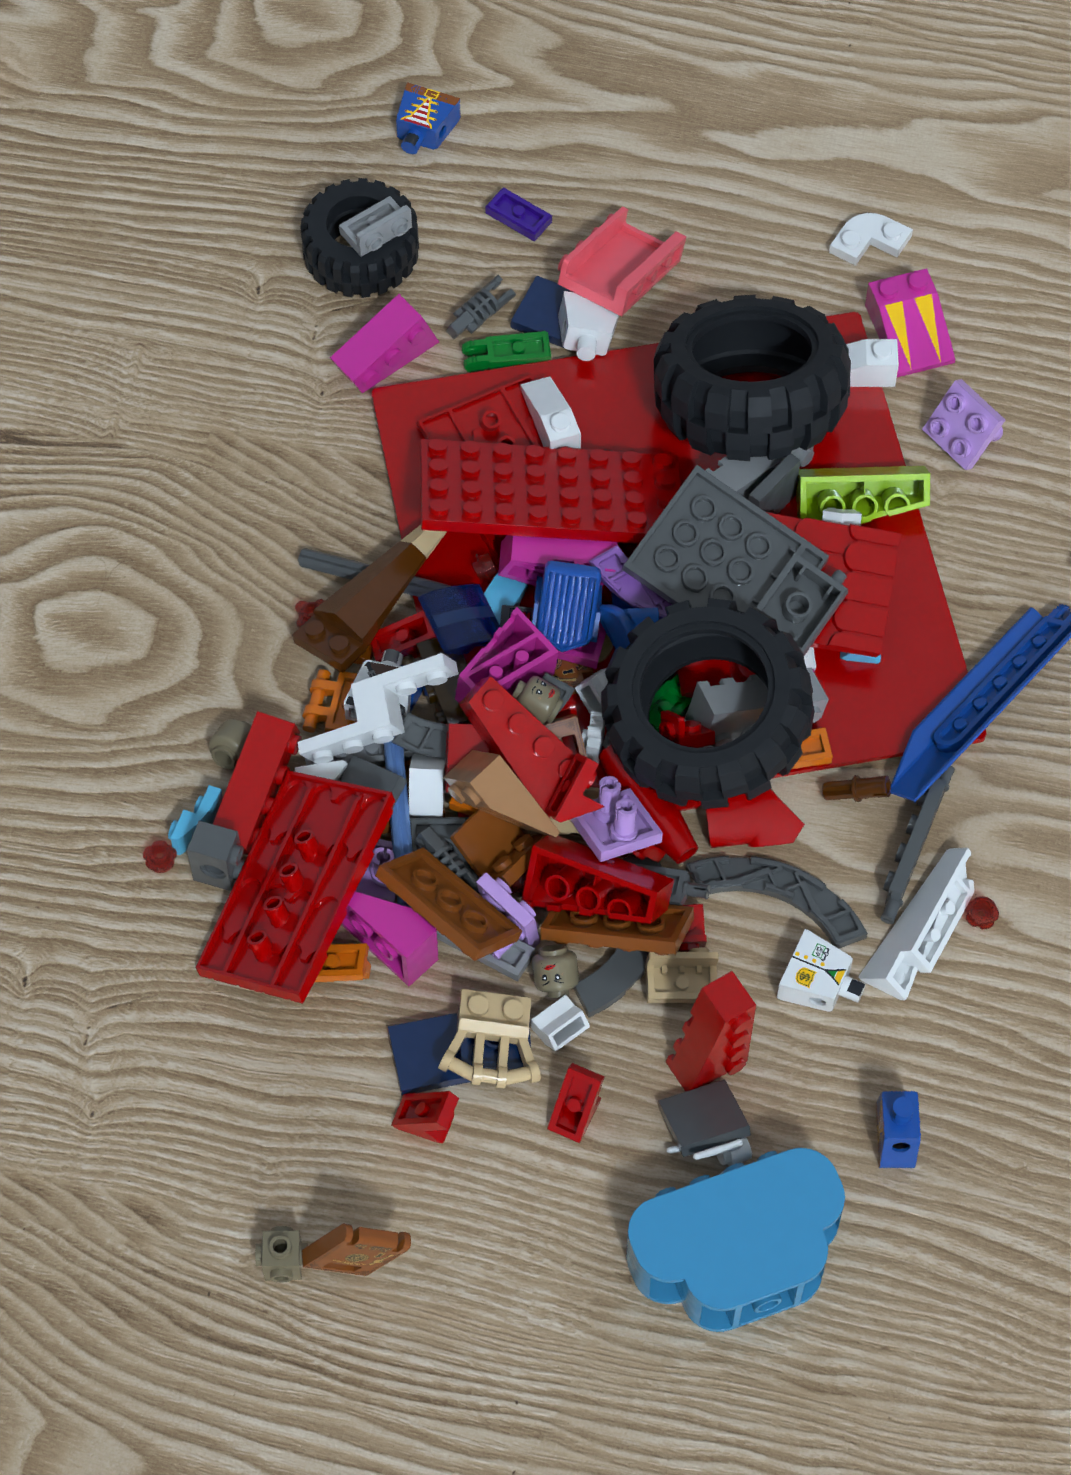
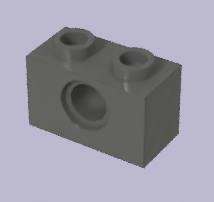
(215, 855)

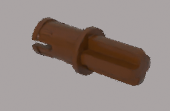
(857, 788)

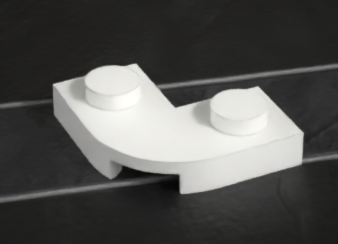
(869, 230)

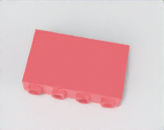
(618, 263)

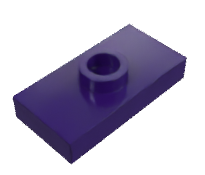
(518, 214)

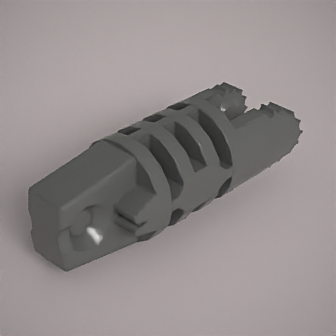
(479, 308)
(444, 853)

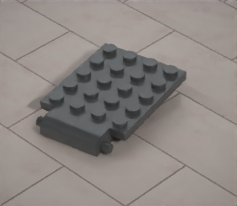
(730, 549)

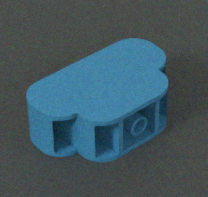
(739, 1239)

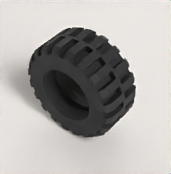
(341, 265)

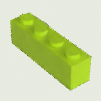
(868, 490)

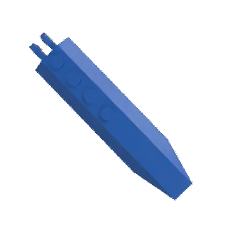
(979, 699)

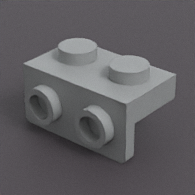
(376, 226)

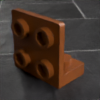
(494, 846)

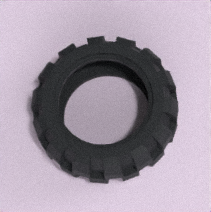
(755, 416)
(694, 636)

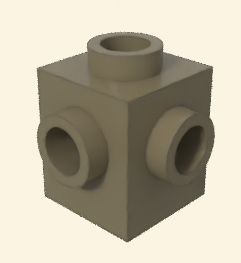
(285, 1265)

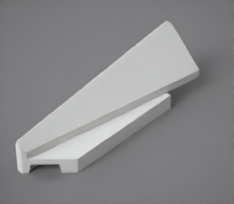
(922, 928)

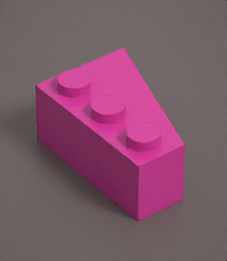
(384, 344)
(525, 557)
(511, 656)

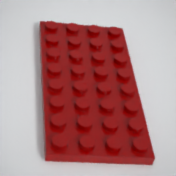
(543, 490)

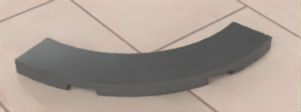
(430, 737)
(786, 884)
(616, 975)

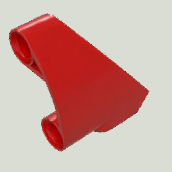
(753, 822)

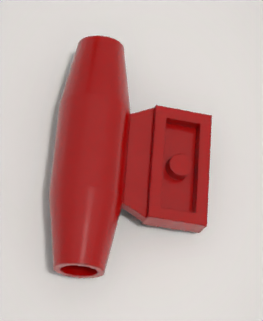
(677, 837)

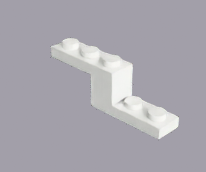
(378, 708)

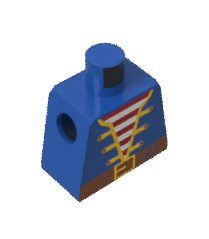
(425, 118)
(898, 1123)

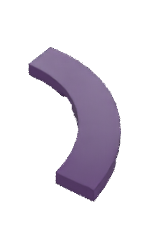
(624, 585)

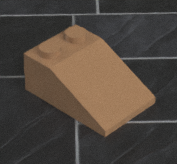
(492, 787)

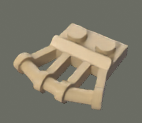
(492, 1019)

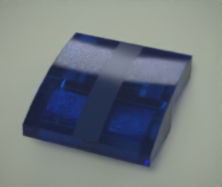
(460, 617)

